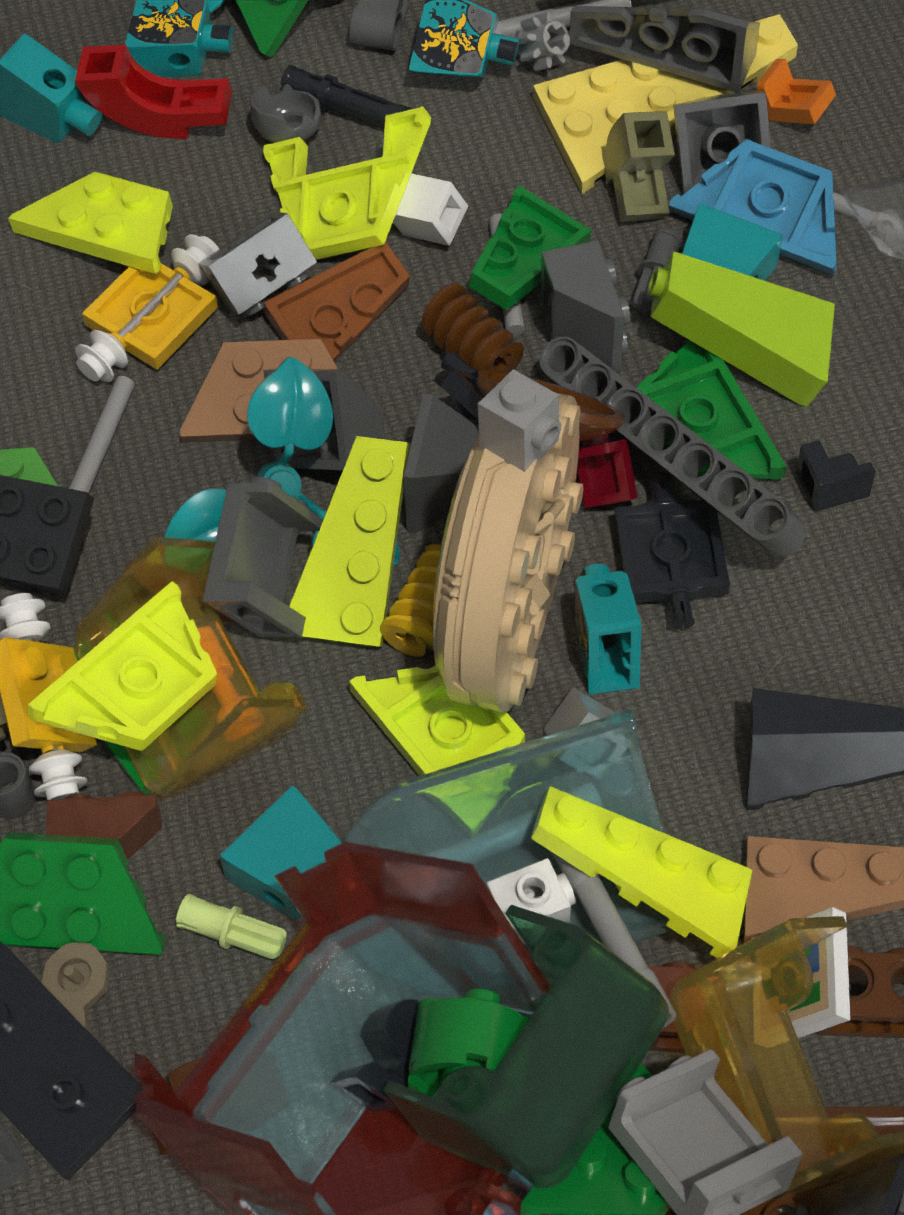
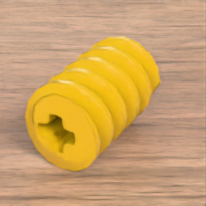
(411, 616)

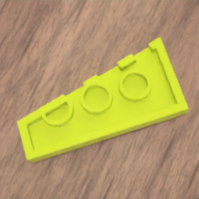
(353, 556)
(676, 878)

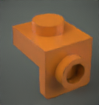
(794, 99)

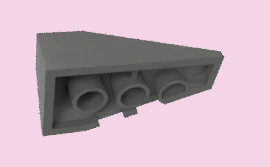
(679, 41)

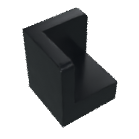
(834, 479)

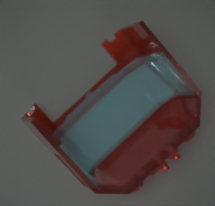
(260, 1106)

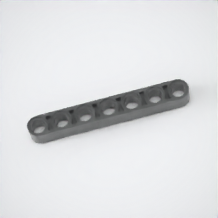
(684, 456)

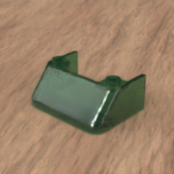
(560, 1071)

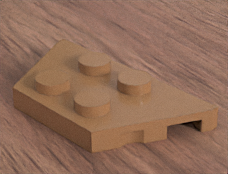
(238, 369)

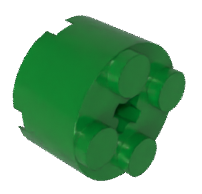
(458, 1035)

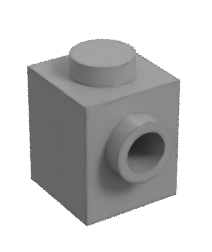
(519, 420)

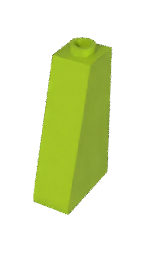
(748, 323)

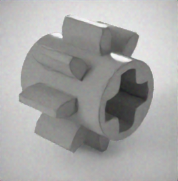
(543, 41)

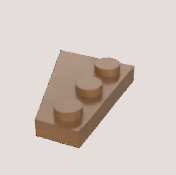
(810, 876)

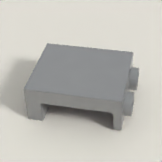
(698, 1141)

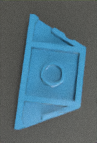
(774, 194)

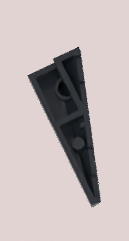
(818, 744)

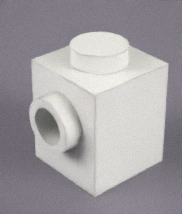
(430, 210)
(536, 890)

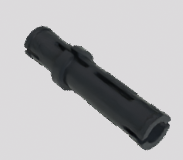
(340, 97)

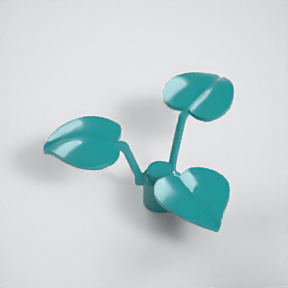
(283, 410)

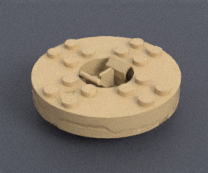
(502, 567)

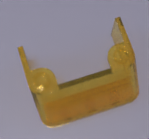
(742, 1015)

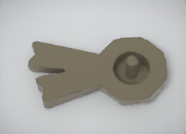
(77, 978)

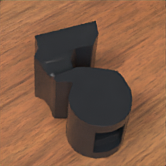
(389, 1040)

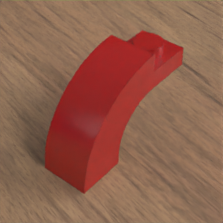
(147, 101)

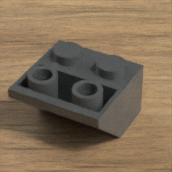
(583, 301)

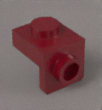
(605, 471)

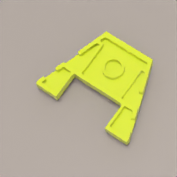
(353, 203)

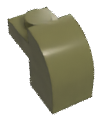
(634, 163)

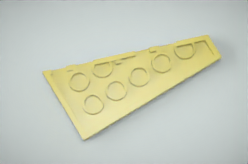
(589, 102)

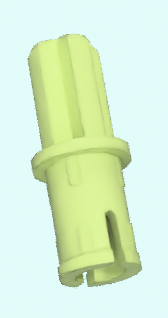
(230, 927)

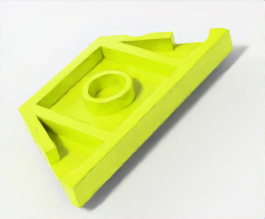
(102, 219)
(133, 678)
(430, 726)

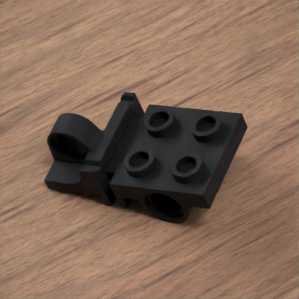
(40, 534)

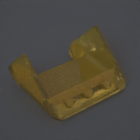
(229, 715)

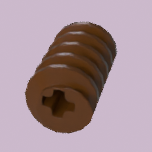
(465, 328)

